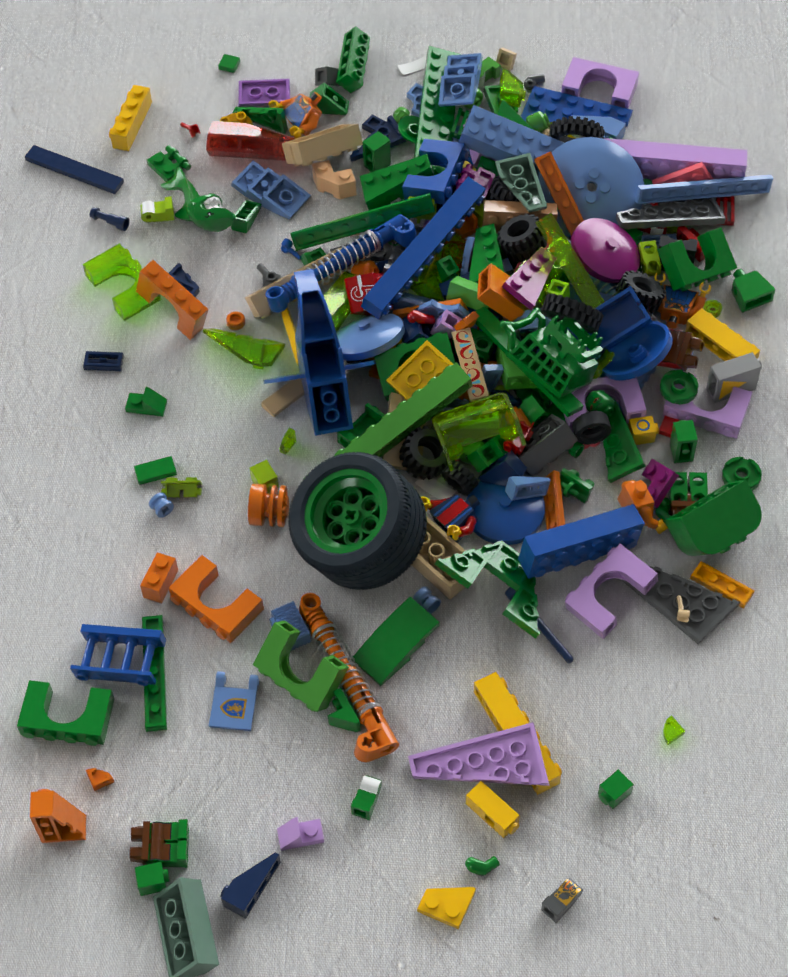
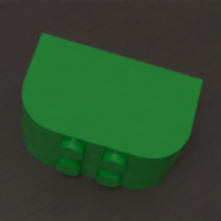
(716, 520)

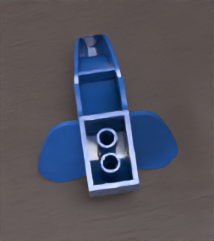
(320, 360)

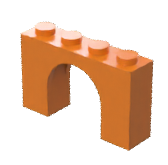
(156, 281)
(226, 621)

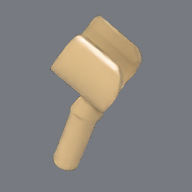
(683, 615)

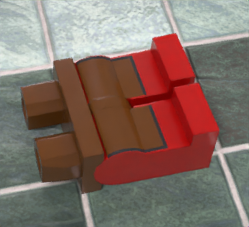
(681, 351)

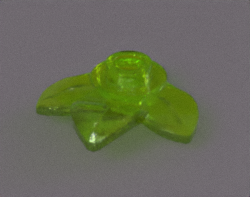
(603, 361)

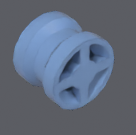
(161, 505)

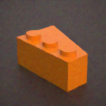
(56, 818)

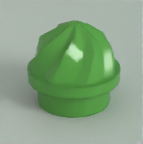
(400, 113)

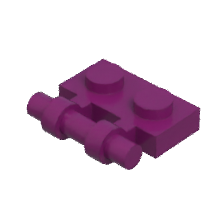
(481, 176)

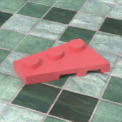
(692, 173)

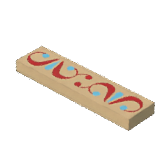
(470, 363)

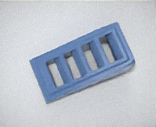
(519, 487)

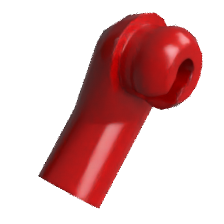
(419, 317)

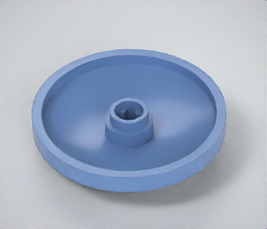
(370, 336)

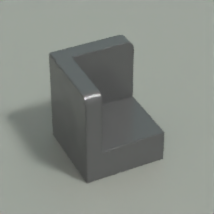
(326, 75)

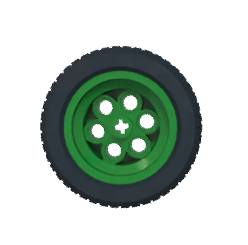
(340, 497)

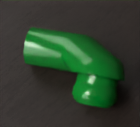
(480, 867)

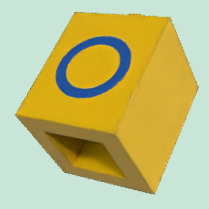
(643, 429)

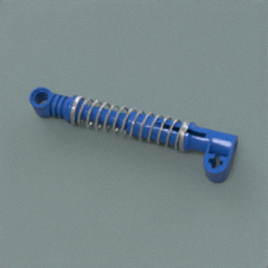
(396, 229)

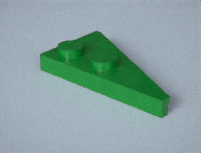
(268, 117)

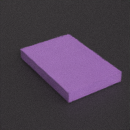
(259, 92)

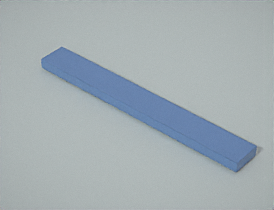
(703, 189)

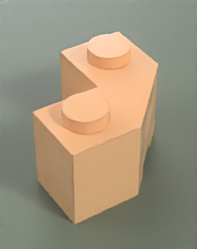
(339, 183)

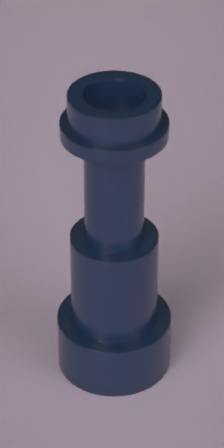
(121, 222)

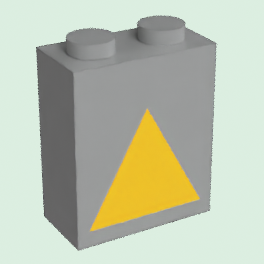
(737, 372)

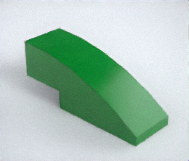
(487, 453)

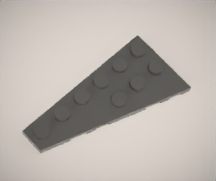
(673, 213)
(705, 607)

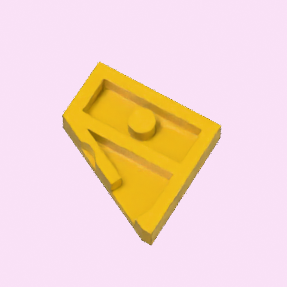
(447, 904)

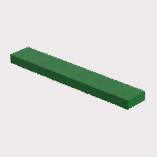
(155, 695)

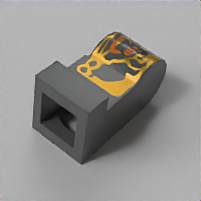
(561, 900)

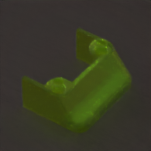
(475, 423)

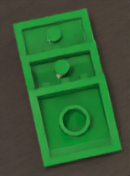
(395, 641)

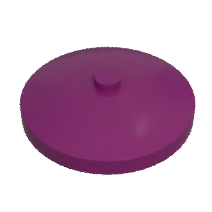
(605, 249)

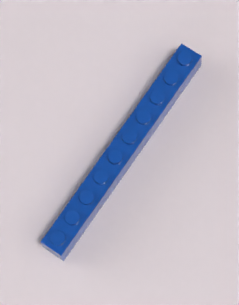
(423, 248)

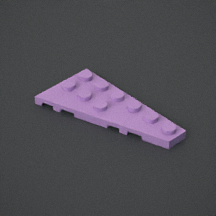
(499, 757)

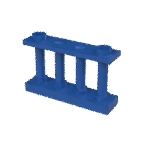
(112, 636)

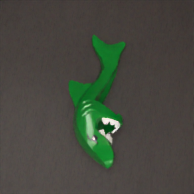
(194, 208)

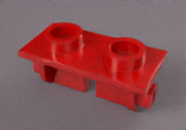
(515, 444)

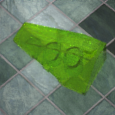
(249, 349)

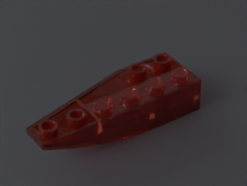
(245, 141)

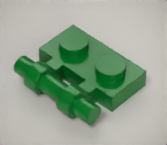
(163, 164)

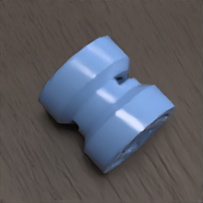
(427, 600)

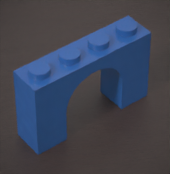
(440, 153)

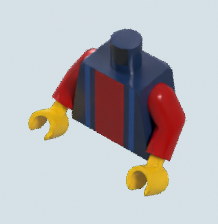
(453, 515)

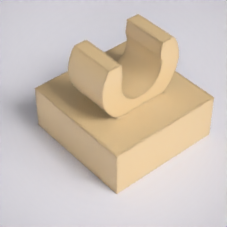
(506, 58)

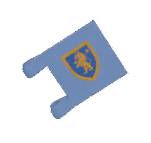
(233, 706)

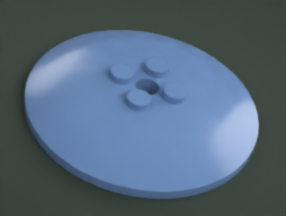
(606, 166)

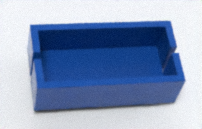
(620, 318)

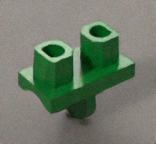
(575, 486)

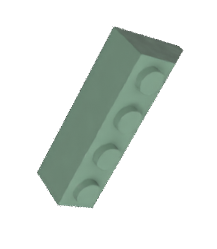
(185, 929)

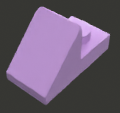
(300, 834)

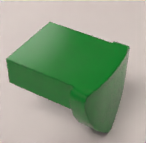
(309, 257)

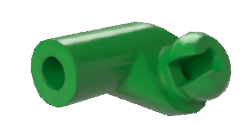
(663, 510)

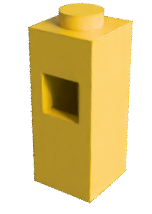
(493, 810)

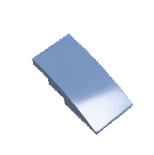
(460, 79)
(271, 190)

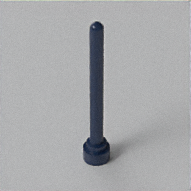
(546, 632)

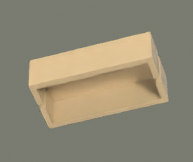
(322, 144)

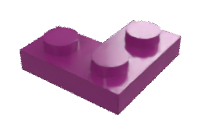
(661, 478)

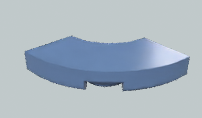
(414, 95)
(467, 255)
(436, 309)

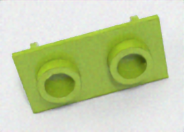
(189, 487)

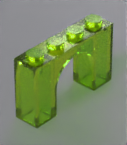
(113, 263)

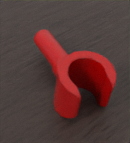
(193, 129)

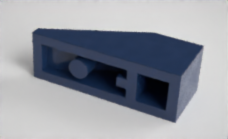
(247, 887)

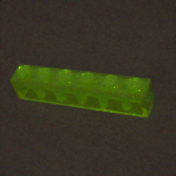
(569, 261)

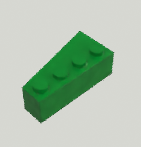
(386, 183)

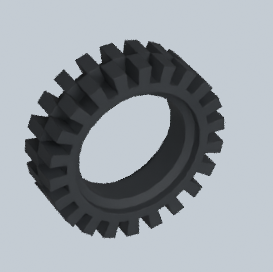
(575, 127)
(562, 306)

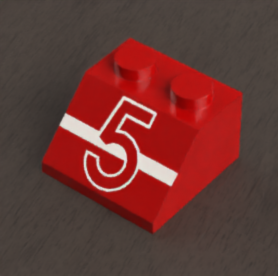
(357, 288)

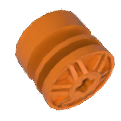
(271, 505)

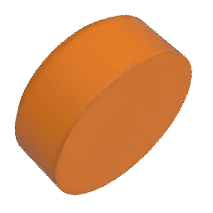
(235, 320)

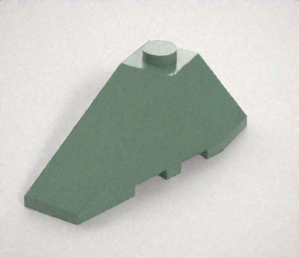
(522, 180)

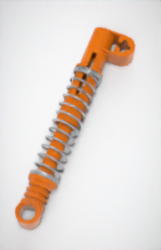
(369, 711)

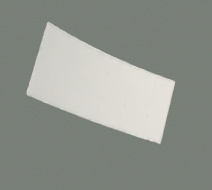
(414, 66)
(435, 488)

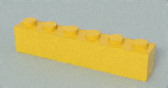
(505, 714)

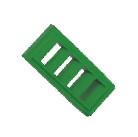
(245, 217)

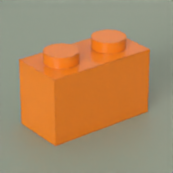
(159, 577)

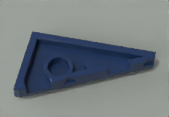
(390, 130)

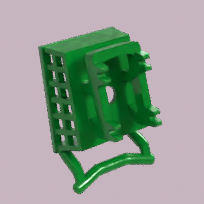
(571, 357)

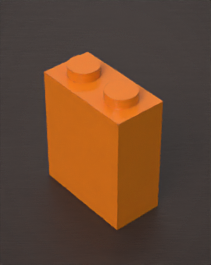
(494, 296)

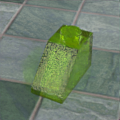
(511, 89)

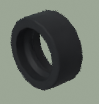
(588, 420)

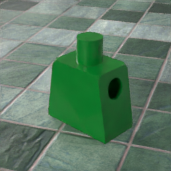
(751, 290)

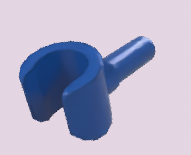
(286, 247)

